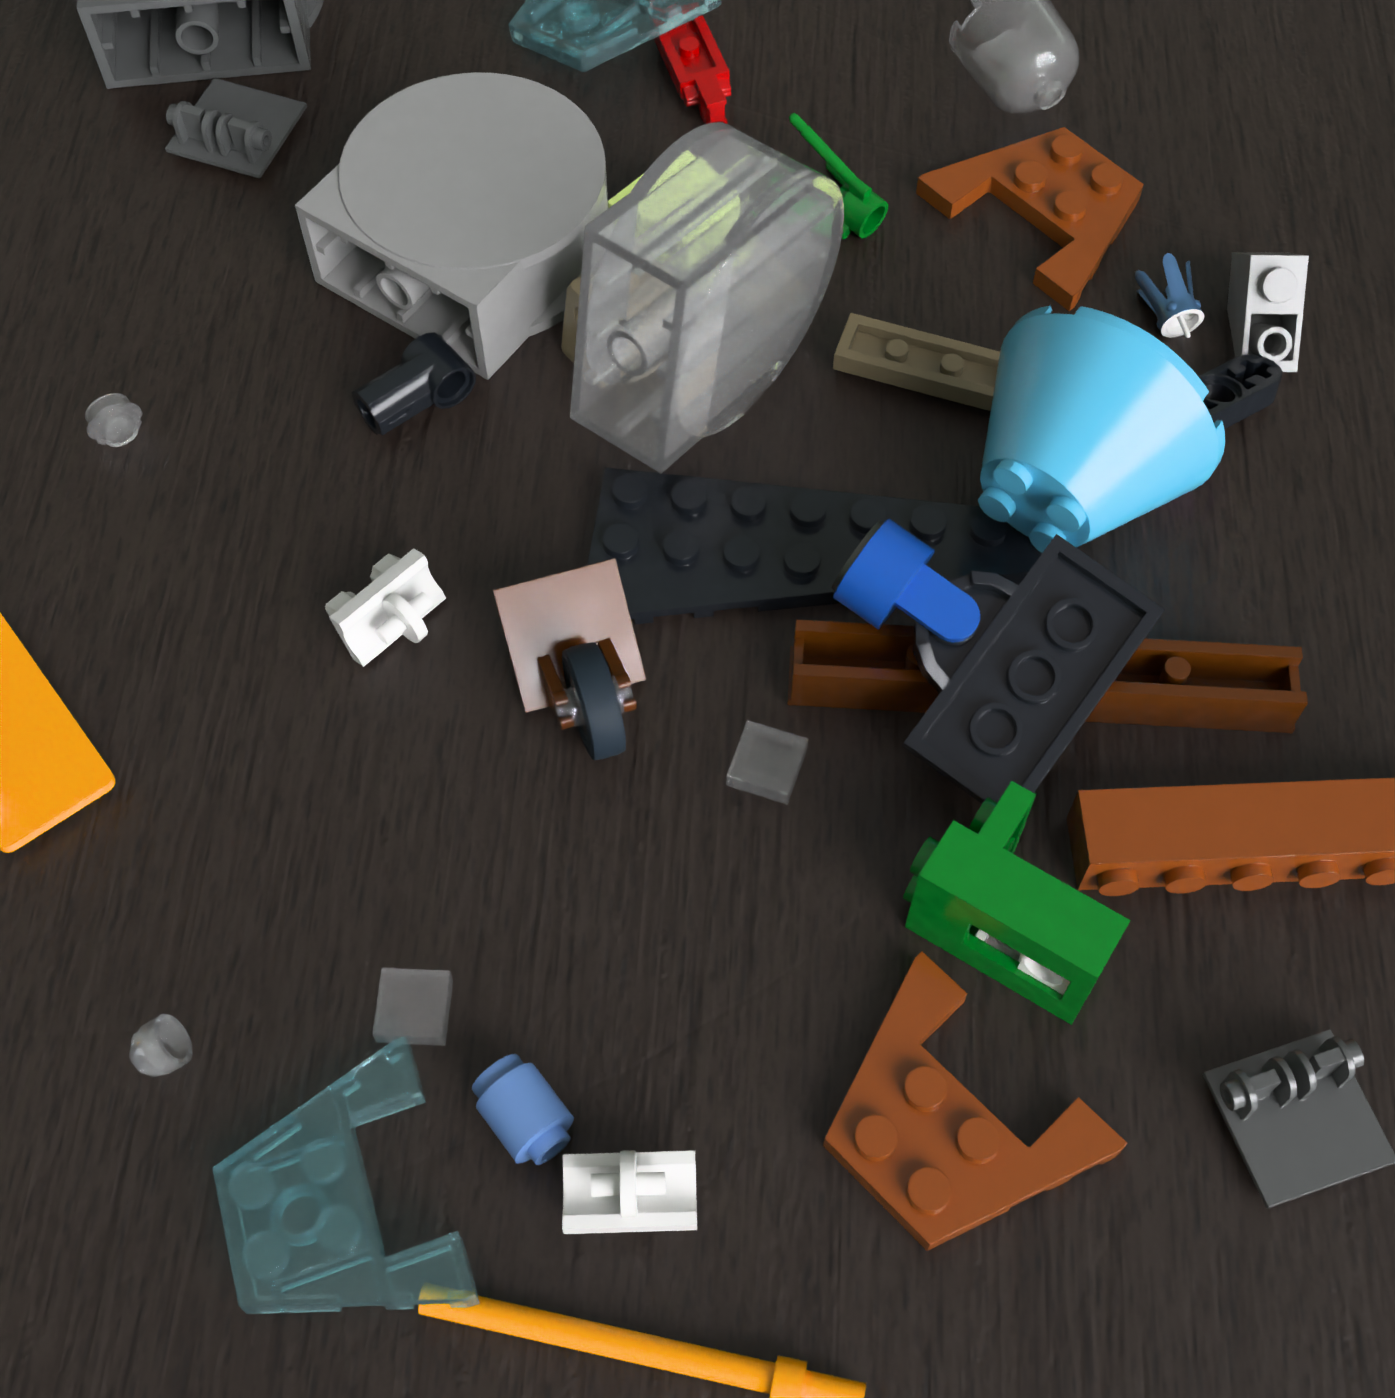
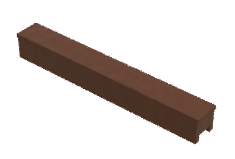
(1159, 686)

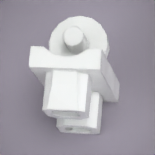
(387, 608)
(629, 1192)

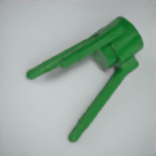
(862, 207)

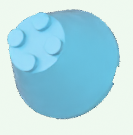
(1091, 427)

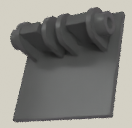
(233, 127)
(1300, 1117)

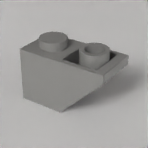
(1267, 305)

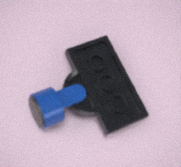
(1007, 658)

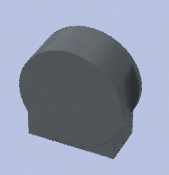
(197, 38)

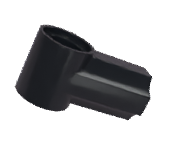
(426, 376)

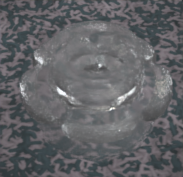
(113, 420)

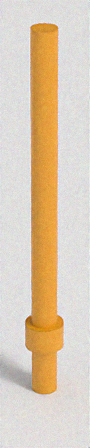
(781, 1379)

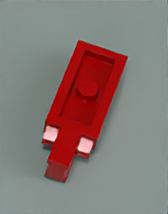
(697, 68)

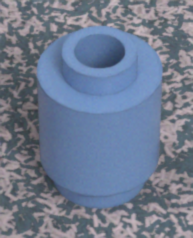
(522, 1110)

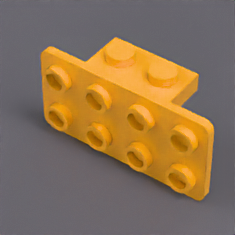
(44, 754)

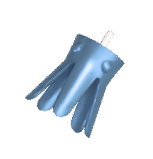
(1180, 311)

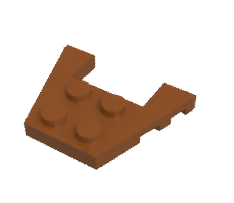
(1055, 186)
(931, 1143)

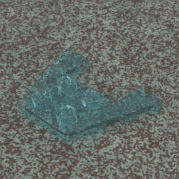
(598, 30)
(304, 1211)

